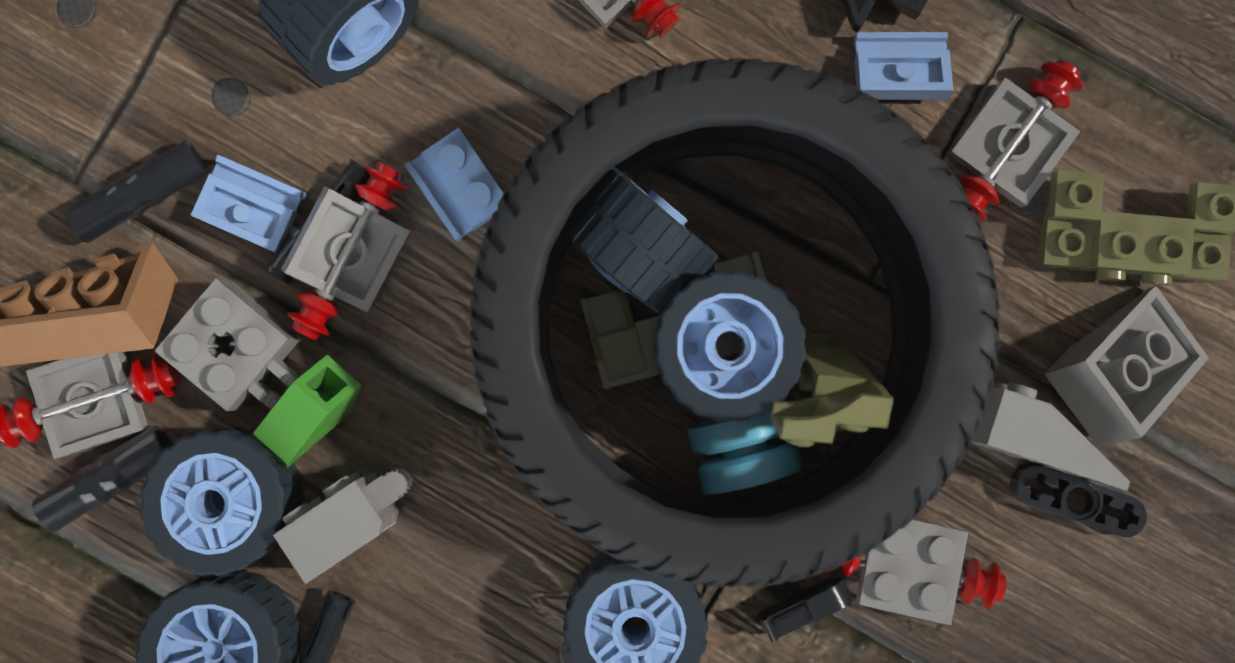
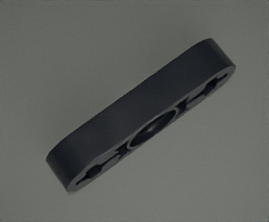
(1096, 500)

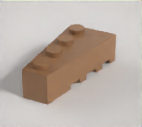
(88, 311)

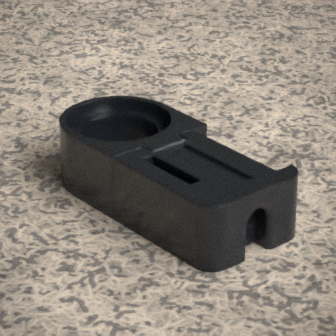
(805, 607)

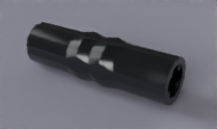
(136, 191)
(100, 480)

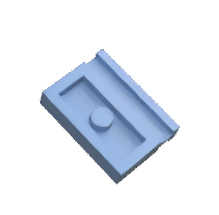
(903, 65)
(456, 184)
(248, 204)

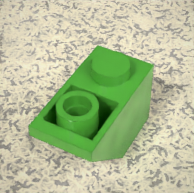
(308, 411)

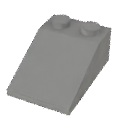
(1128, 369)
(1041, 435)

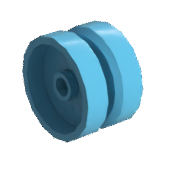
(746, 455)

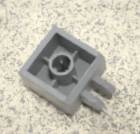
(261, 344)
(350, 517)

